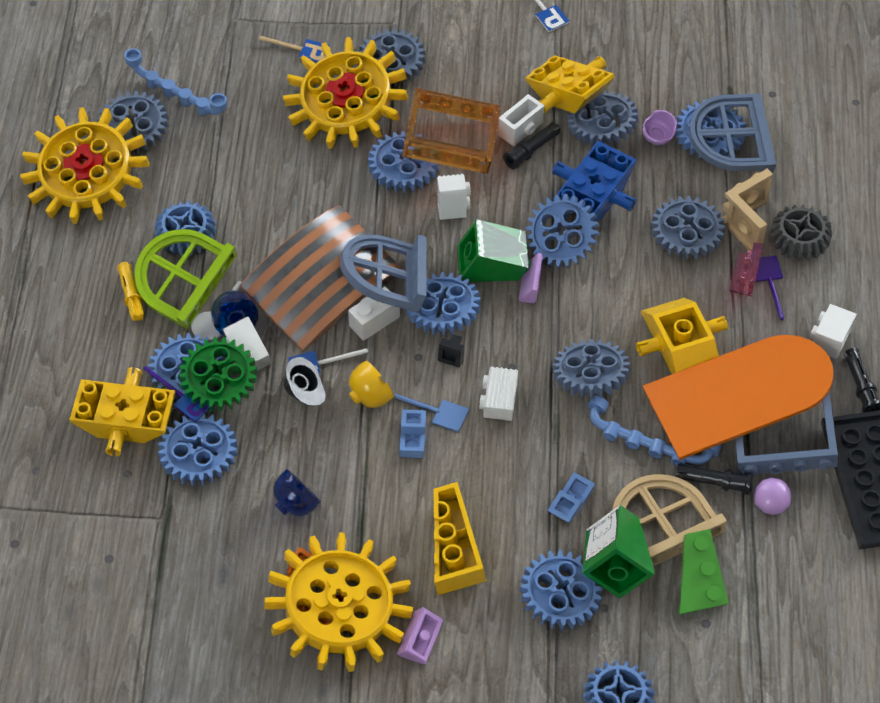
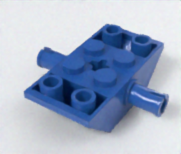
(598, 179)

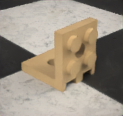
(740, 207)

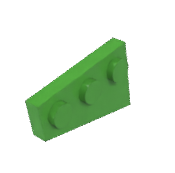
(701, 575)

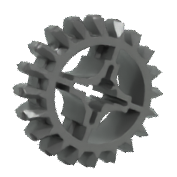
(813, 231)

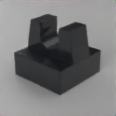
(451, 351)

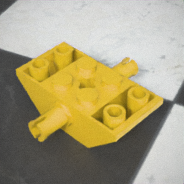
(569, 83)
(681, 334)
(122, 411)

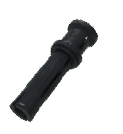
(525, 150)
(865, 389)
(726, 479)

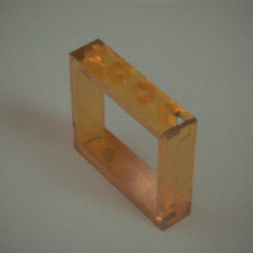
(448, 153)

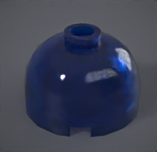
(231, 308)
(293, 495)

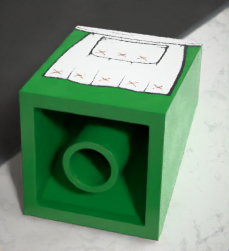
(617, 553)

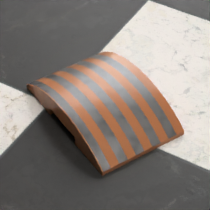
(303, 279)

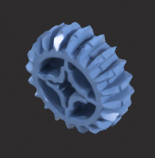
(185, 217)
(639, 690)

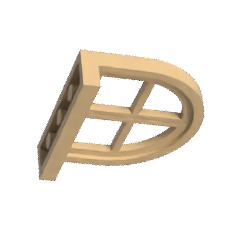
(674, 544)

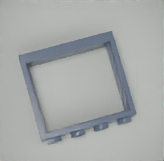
(792, 461)

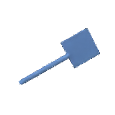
(447, 416)

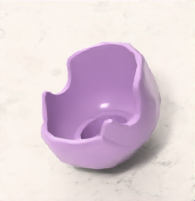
(659, 127)
(772, 496)

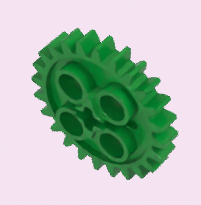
(218, 374)

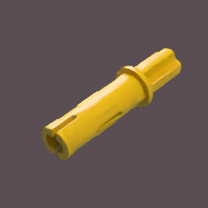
(132, 297)

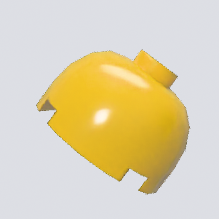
(368, 386)

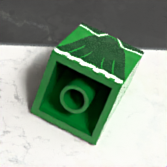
(492, 253)

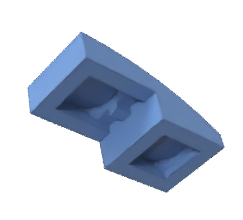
(413, 433)
(571, 498)

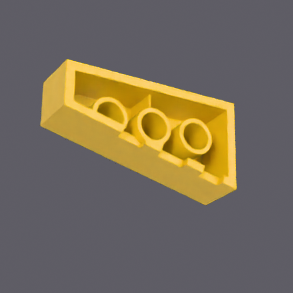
(456, 551)

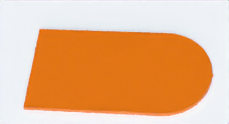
(740, 392)

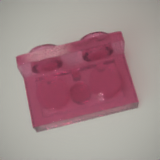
(746, 271)

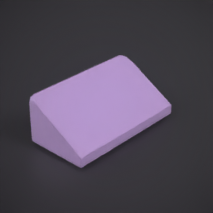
(531, 280)
(420, 636)

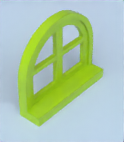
(204, 288)

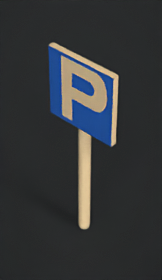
(310, 49)

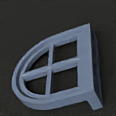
(759, 130)
(413, 274)

